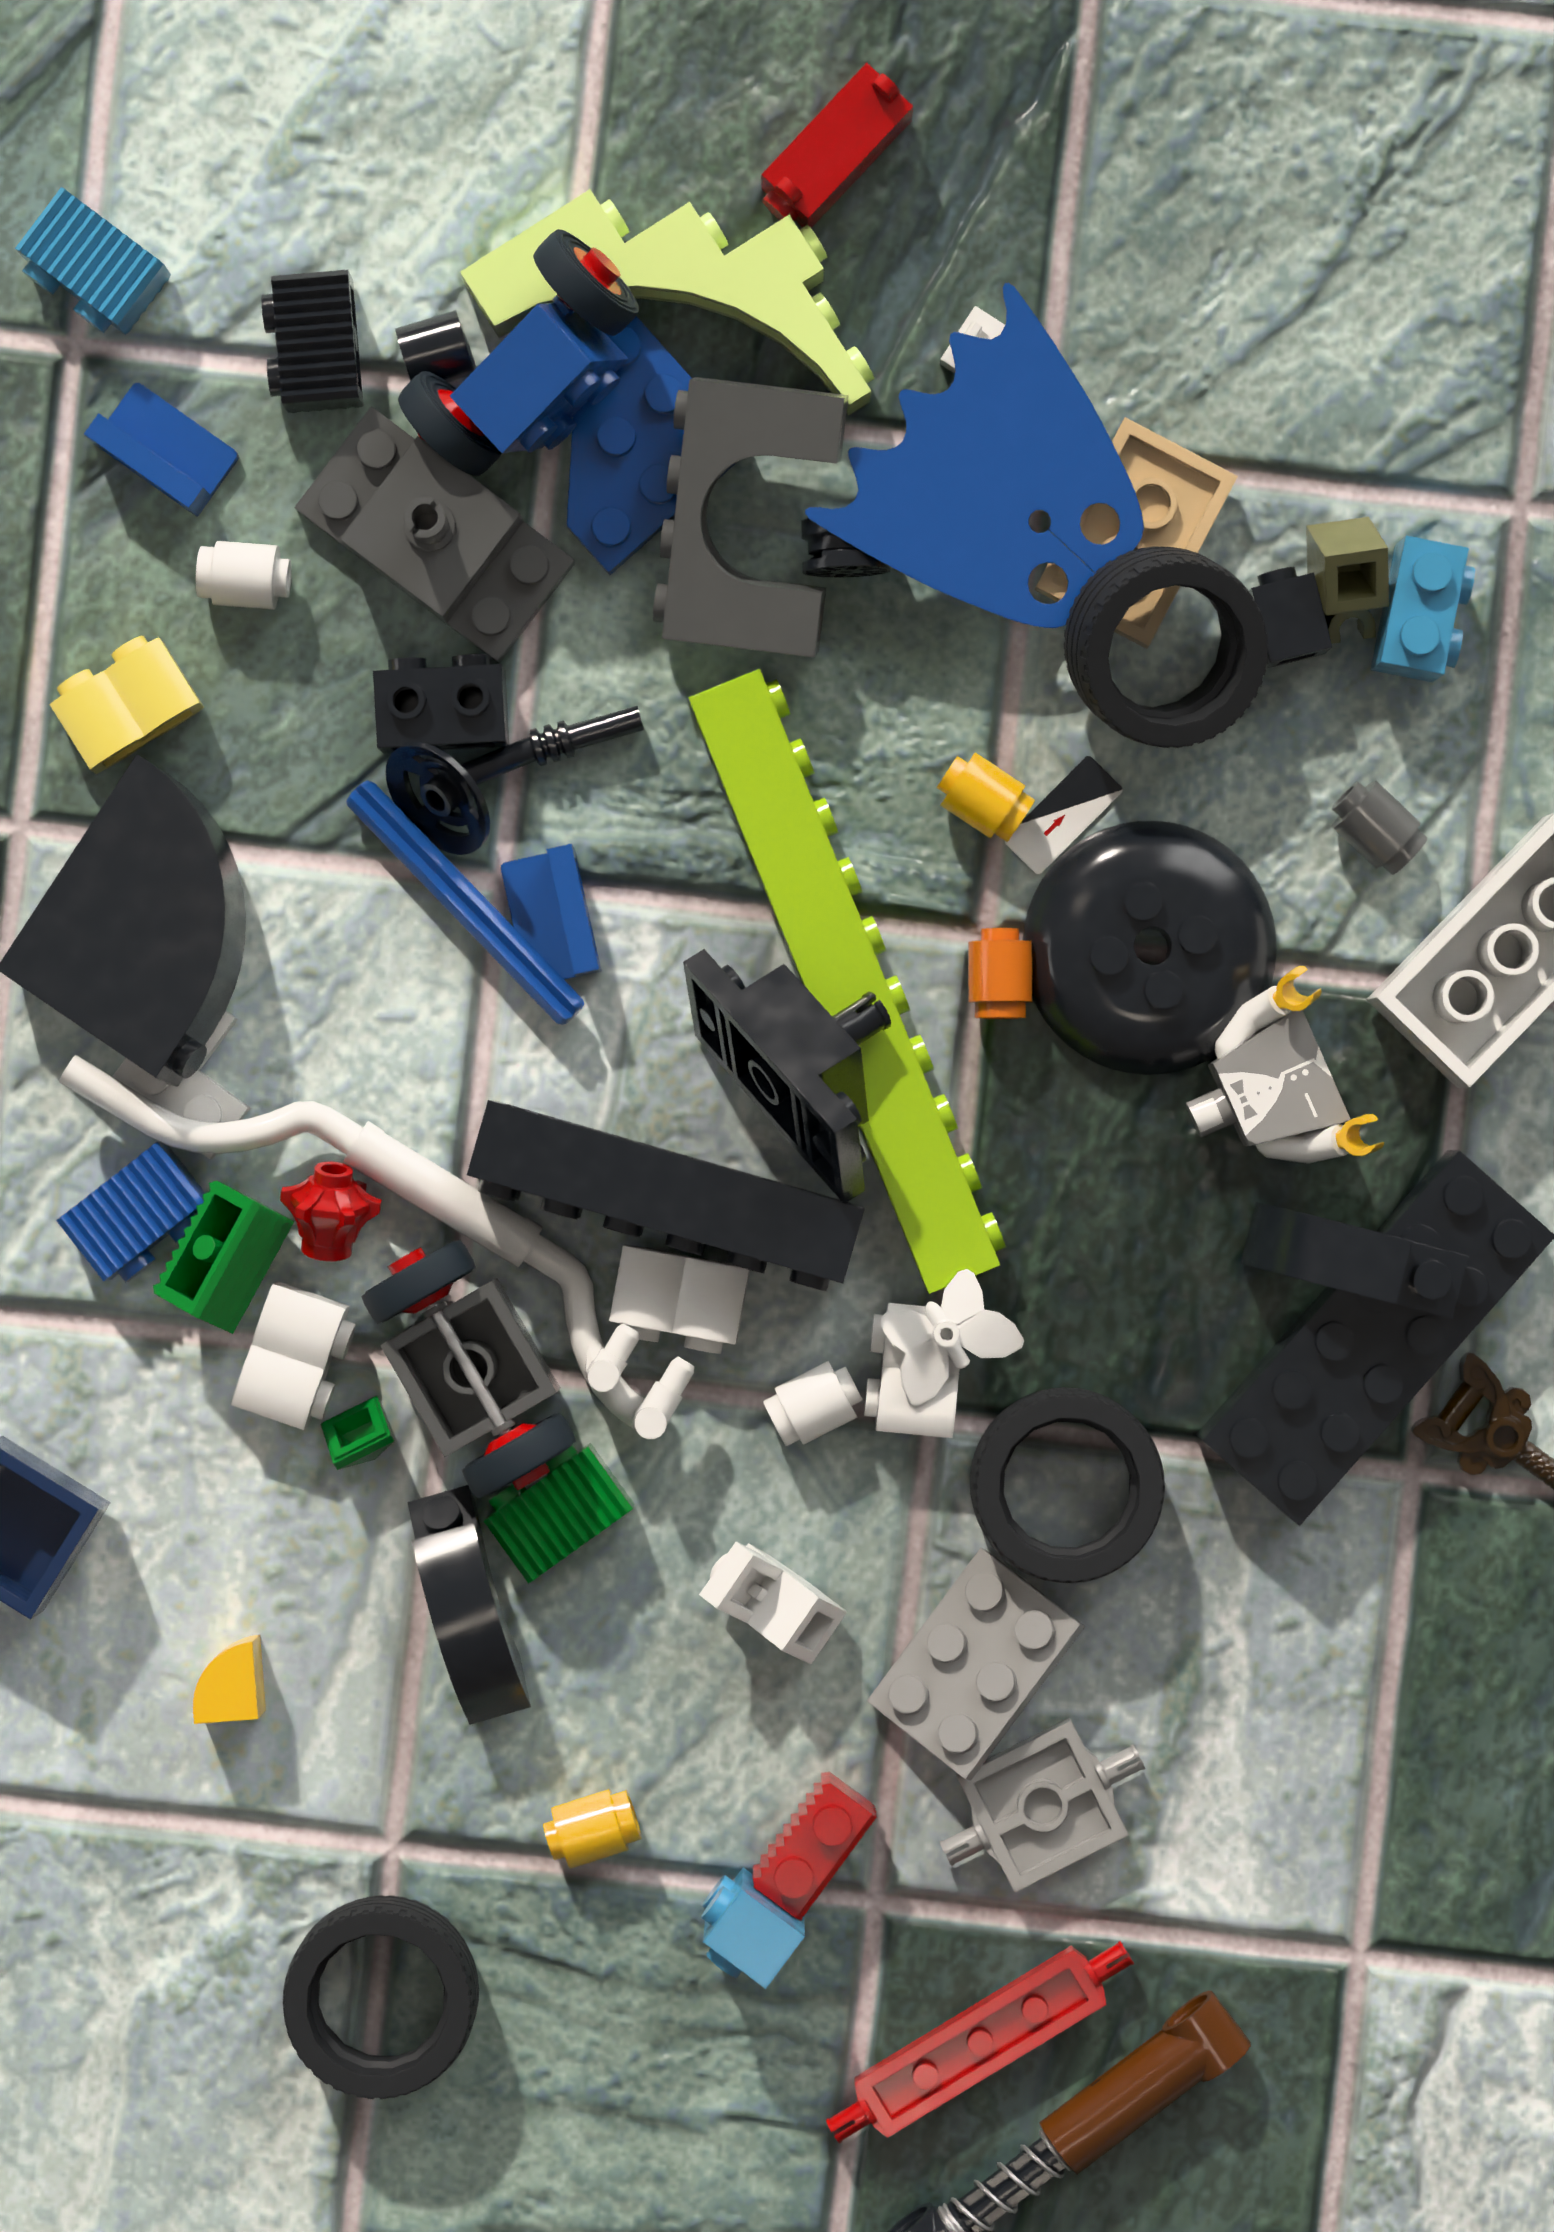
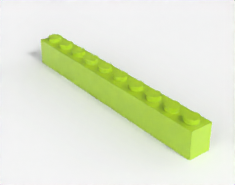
(839, 965)

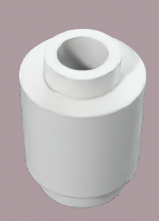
(242, 574)
(813, 1403)

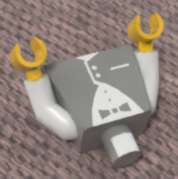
(1278, 1083)

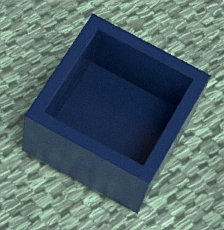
(41, 1527)

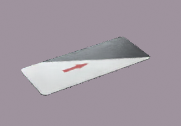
(1063, 814)

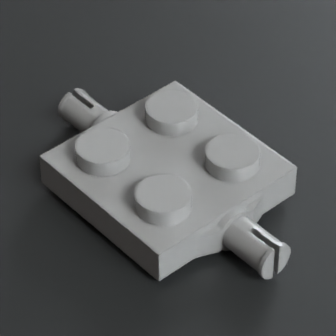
(1043, 1805)

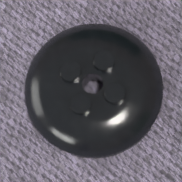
(1085, 933)

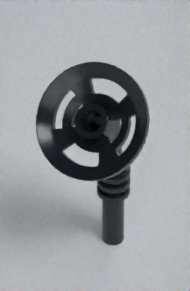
(458, 783)

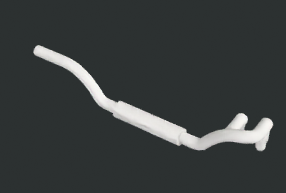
(434, 1192)

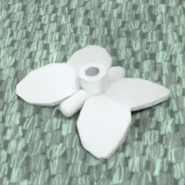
(943, 1332)

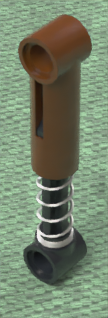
(1191, 2048)

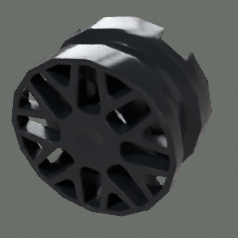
(836, 557)

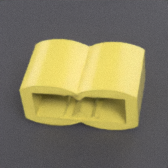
(125, 704)

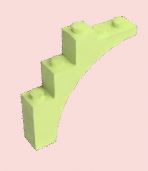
(683, 263)

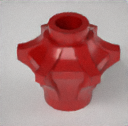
(330, 1210)

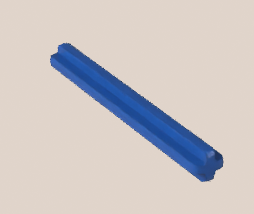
(465, 902)

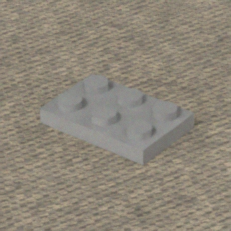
(975, 1664)

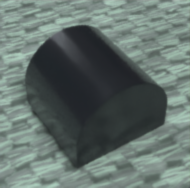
(436, 347)

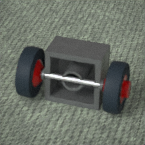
(470, 1368)

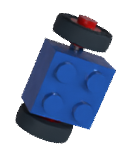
(539, 371)

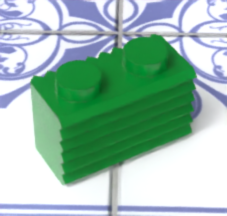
(223, 1257)
(557, 1511)

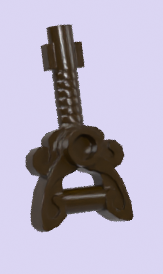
(1501, 1436)

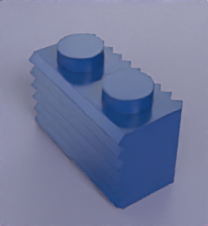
(134, 1213)

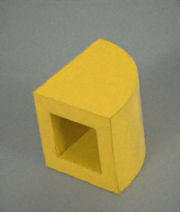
(232, 1685)

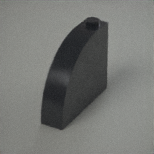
(141, 927)

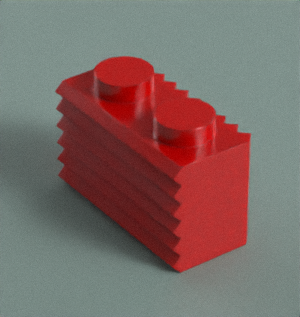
(813, 1845)

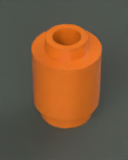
(1000, 974)

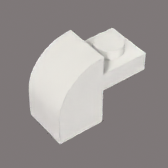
(773, 1601)

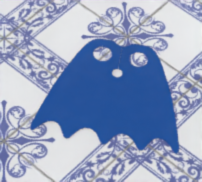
(975, 467)

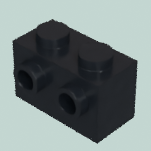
(441, 705)

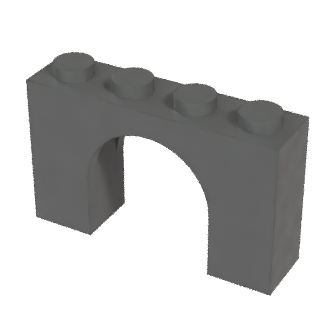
(705, 594)

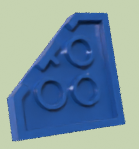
(625, 453)

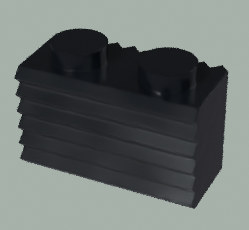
(314, 342)

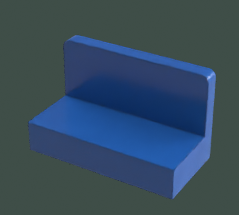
(164, 448)
(552, 910)

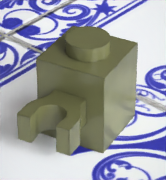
(1349, 572)

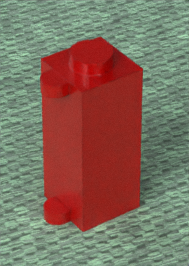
(836, 148)

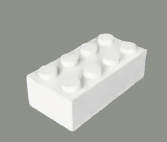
(1482, 967)

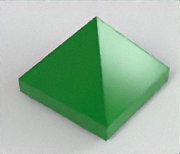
(358, 1434)

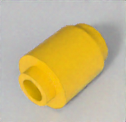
(985, 796)
(592, 1827)

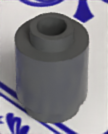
(1378, 826)

